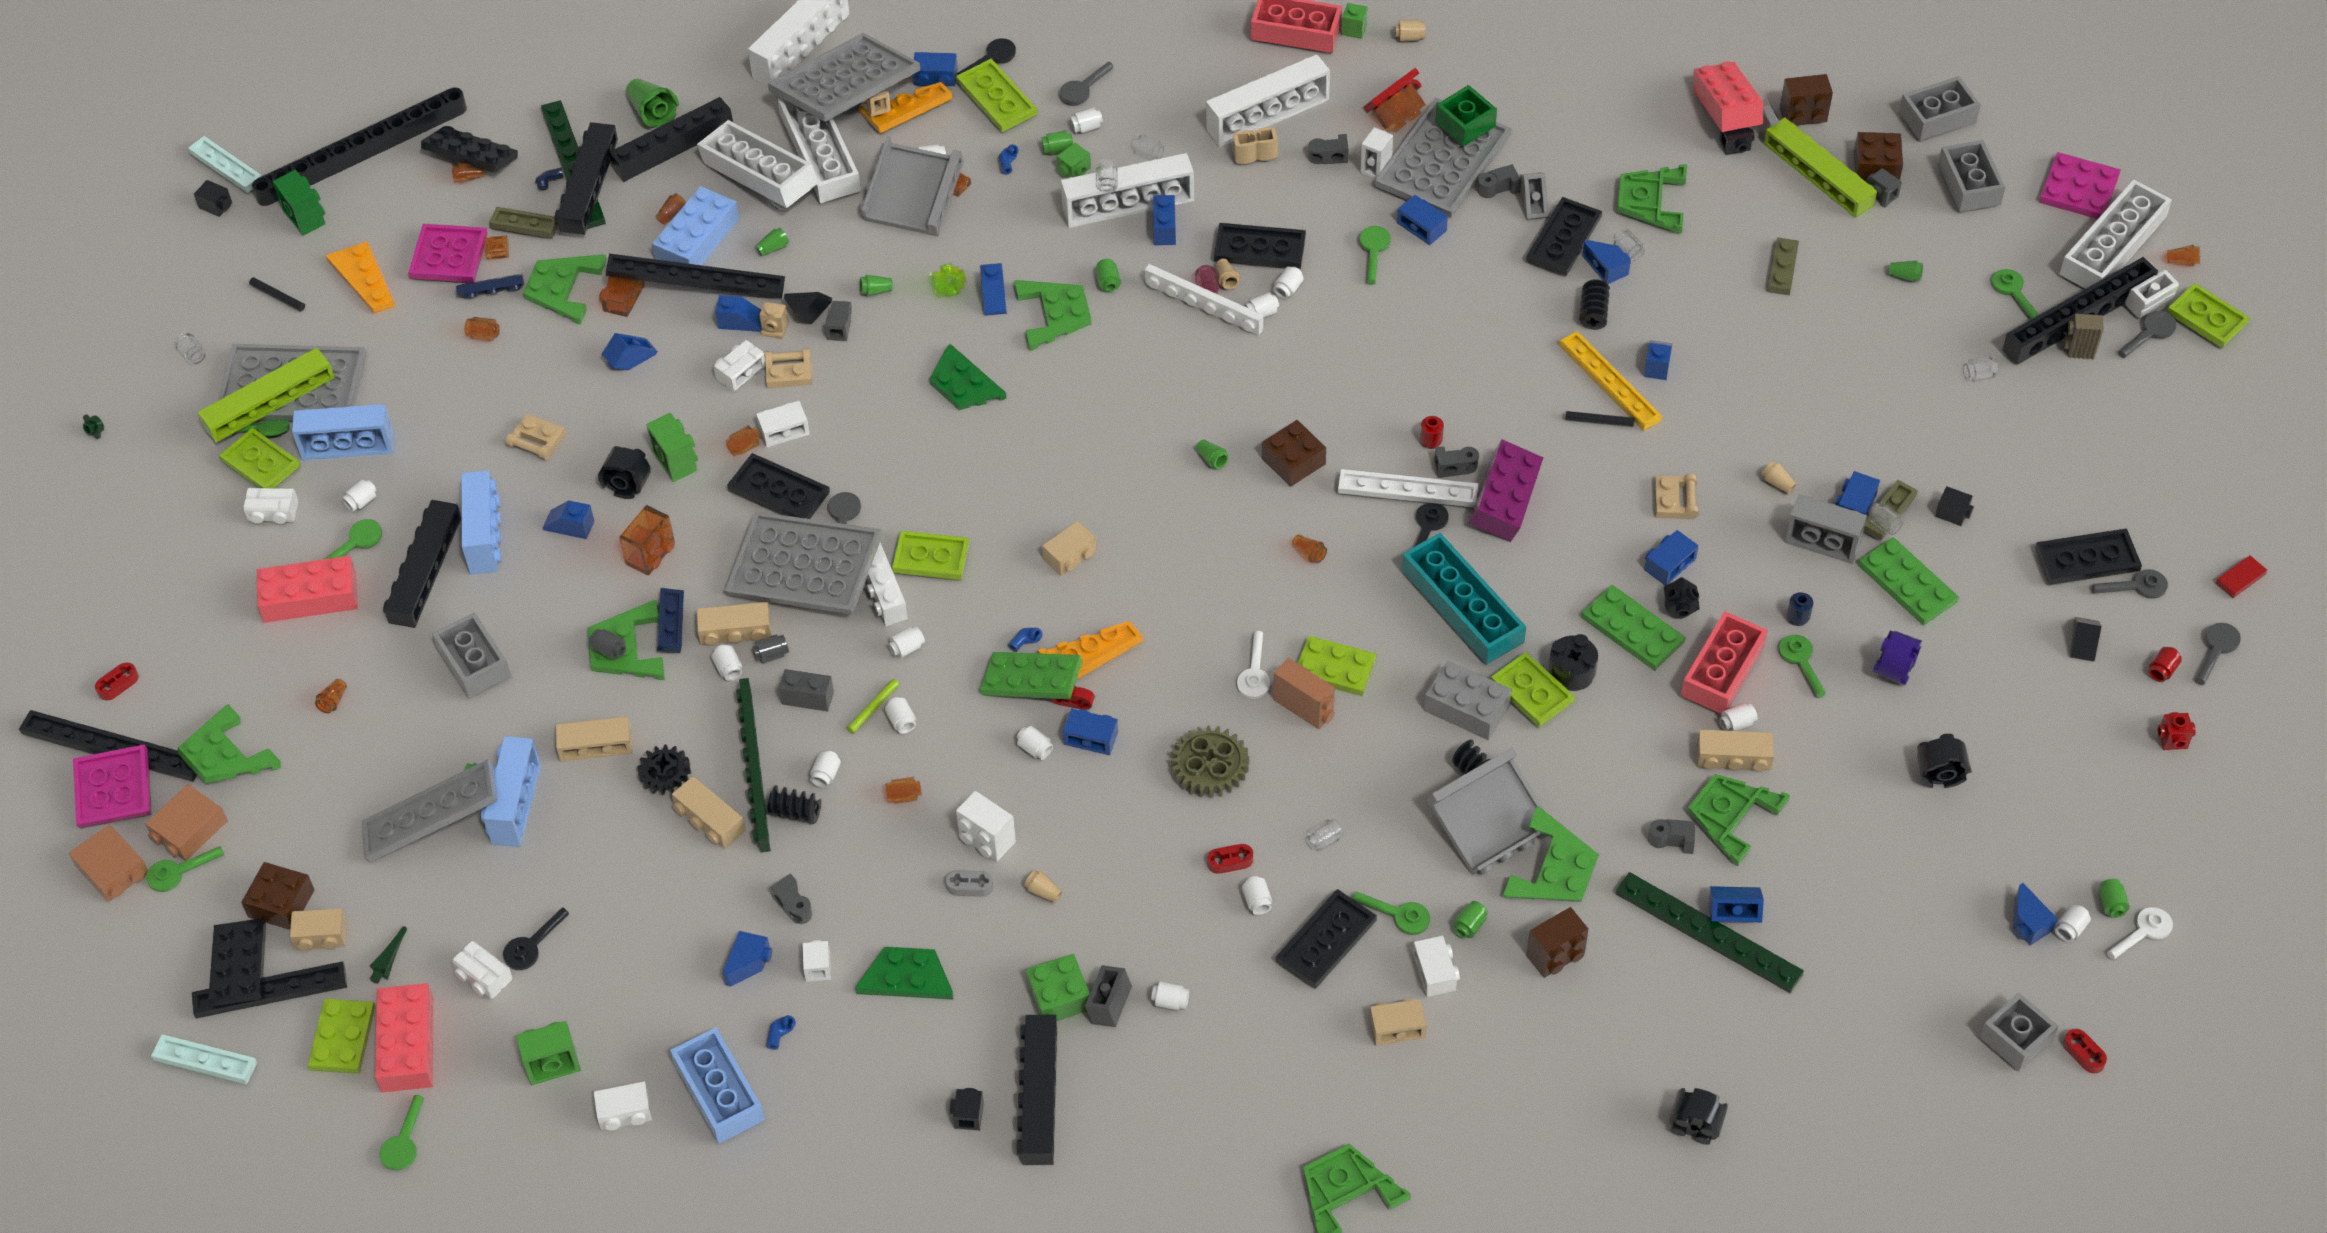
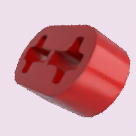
(116, 681)
(1080, 699)
(1230, 858)
(2084, 1051)

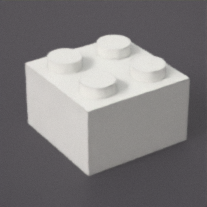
(985, 826)

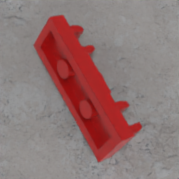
(1394, 89)

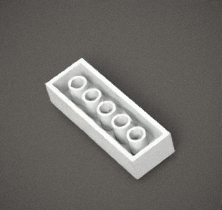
(794, 37)
(1268, 99)
(823, 148)
(757, 163)
(1135, 190)
(2116, 235)

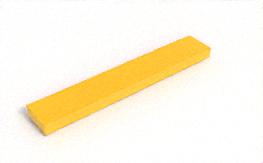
(1610, 380)

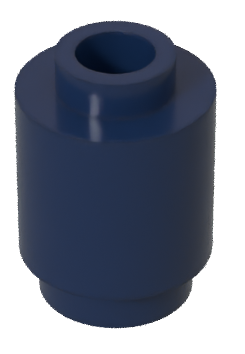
(1800, 608)

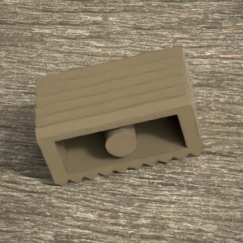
(2084, 336)

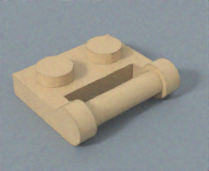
(788, 374)
(538, 431)
(1668, 497)

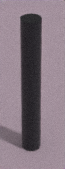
(277, 294)
(1599, 418)

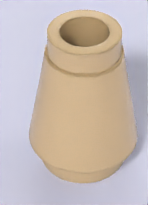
(1227, 275)
(1778, 476)
(1042, 886)

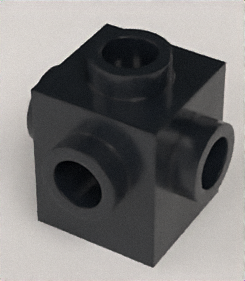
(1681, 598)

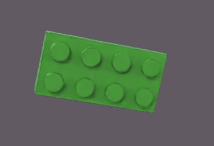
(1908, 581)
(1633, 627)
(1031, 675)

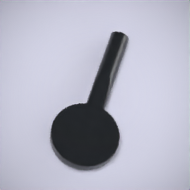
(1000, 51)
(1431, 518)
(523, 951)

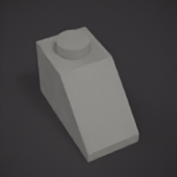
(1534, 195)

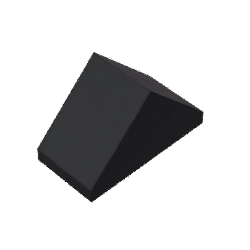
(808, 305)
(2085, 638)

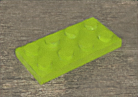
(996, 95)

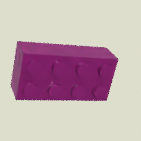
(1506, 490)

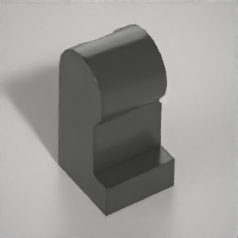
(1328, 151)
(1499, 181)
(839, 319)
(1456, 461)
(1672, 833)
(793, 904)

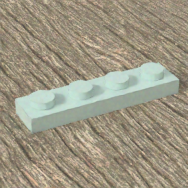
(224, 163)
(204, 1059)

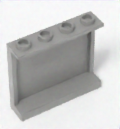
(911, 188)
(1488, 812)

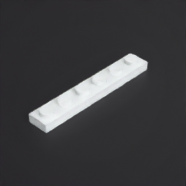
(1204, 299)
(1408, 488)

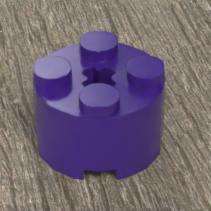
(1897, 657)

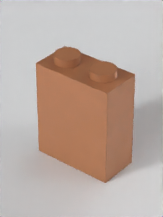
(1304, 693)
(186, 823)
(108, 863)

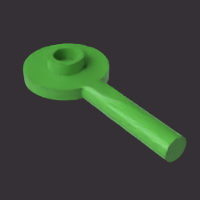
(1374, 240)
(2011, 283)
(268, 427)
(362, 535)
(1799, 650)
(167, 874)
(1409, 917)
(400, 1150)

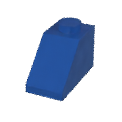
(1606, 260)
(993, 289)
(737, 314)
(627, 351)
(1658, 360)
(570, 519)
(2031, 916)
(746, 957)

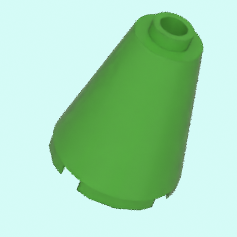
(652, 102)

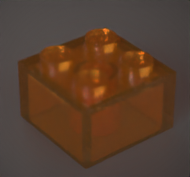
(647, 540)

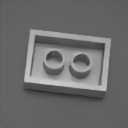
(1939, 108)
(1971, 175)
(1825, 528)
(471, 655)
(1467, 700)

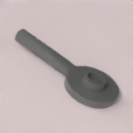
(1078, 92)
(2156, 324)
(844, 507)
(2146, 582)
(2221, 639)

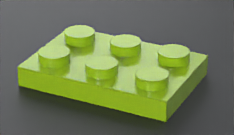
(2208, 315)
(259, 460)
(931, 555)
(1338, 664)
(1534, 689)
(341, 1036)

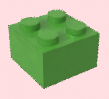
(672, 446)
(1058, 987)
(548, 1052)

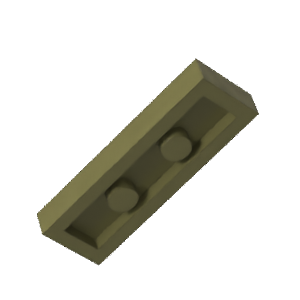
(523, 222)
(1783, 266)
(1899, 499)

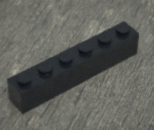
(669, 139)
(586, 178)
(422, 563)
(1038, 1090)

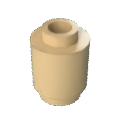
(1410, 30)

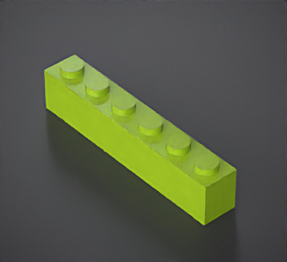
(1820, 167)
(266, 395)

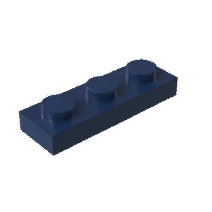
(490, 286)
(670, 620)

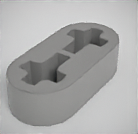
(969, 883)

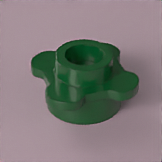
(93, 425)

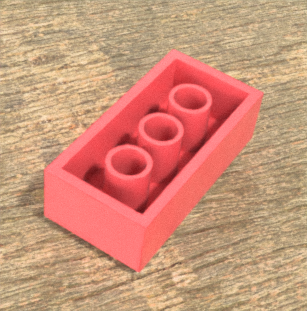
(1297, 23)
(1728, 96)
(307, 589)
(1724, 662)
(404, 1038)

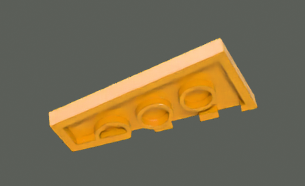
(909, 106)
(363, 275)
(1100, 647)

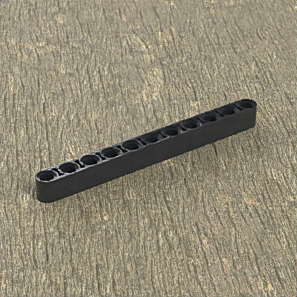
(366, 142)

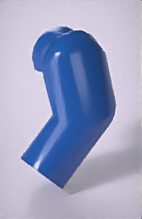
(1006, 157)
(1025, 636)
(778, 1029)

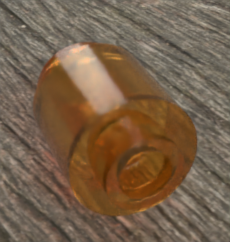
(482, 328)
(743, 440)
(903, 790)

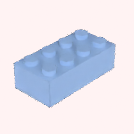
(697, 228)
(343, 432)
(480, 522)
(515, 786)
(717, 1085)

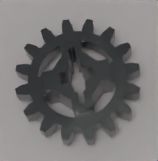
(664, 769)

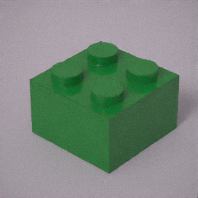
(1466, 115)
(299, 202)

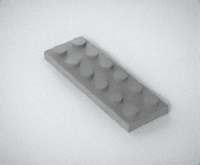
(429, 810)

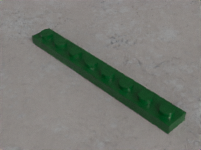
(566, 147)
(753, 774)
(1709, 932)

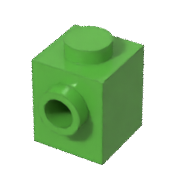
(1354, 20)
(1073, 161)

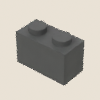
(806, 690)
(1108, 996)

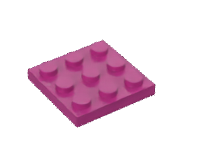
(2079, 185)
(448, 253)
(111, 786)

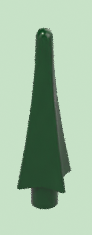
(383, 963)

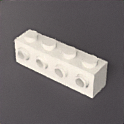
(885, 590)

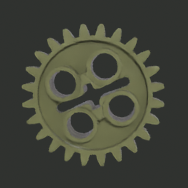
(1210, 761)

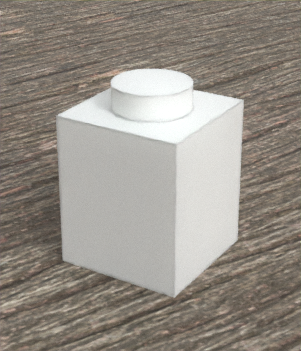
(816, 961)

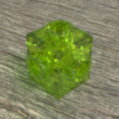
(940, 279)

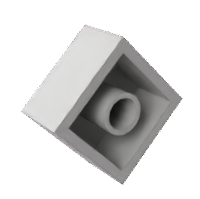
(2018, 1031)

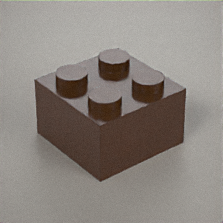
(1806, 99)
(1878, 151)
(1293, 453)
(276, 894)
(1557, 942)

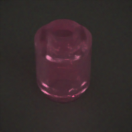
(1207, 278)

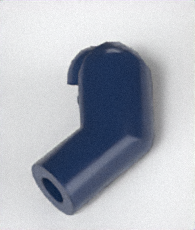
(549, 175)

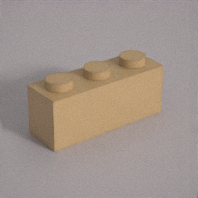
(733, 623)
(594, 738)
(1735, 750)
(708, 812)

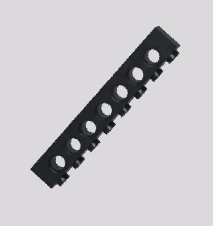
(2095, 300)

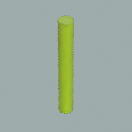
(872, 706)

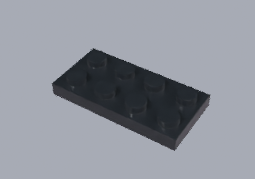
(469, 149)
(1564, 236)
(1260, 245)
(778, 488)
(2088, 556)
(1326, 938)
(237, 962)

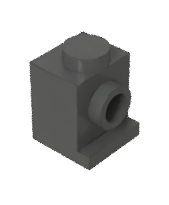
(1887, 186)

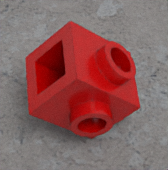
(2176, 731)

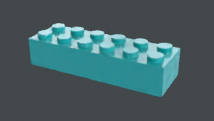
(1463, 598)

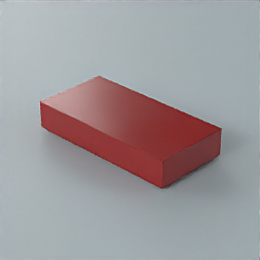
(2241, 576)

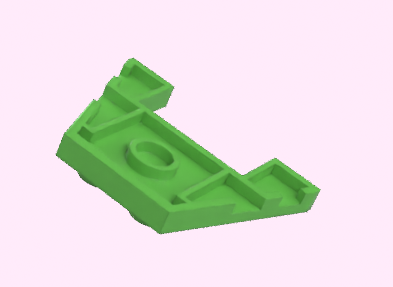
(1642, 194)
(554, 279)
(1063, 306)
(624, 627)
(216, 757)
(1724, 805)
(1565, 868)
(1343, 1177)

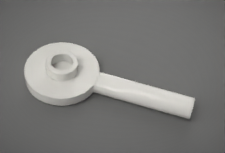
(1254, 682)
(2151, 923)

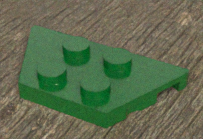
(962, 381)
(906, 974)

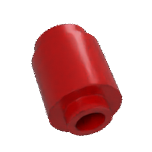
(1432, 432)
(2164, 664)

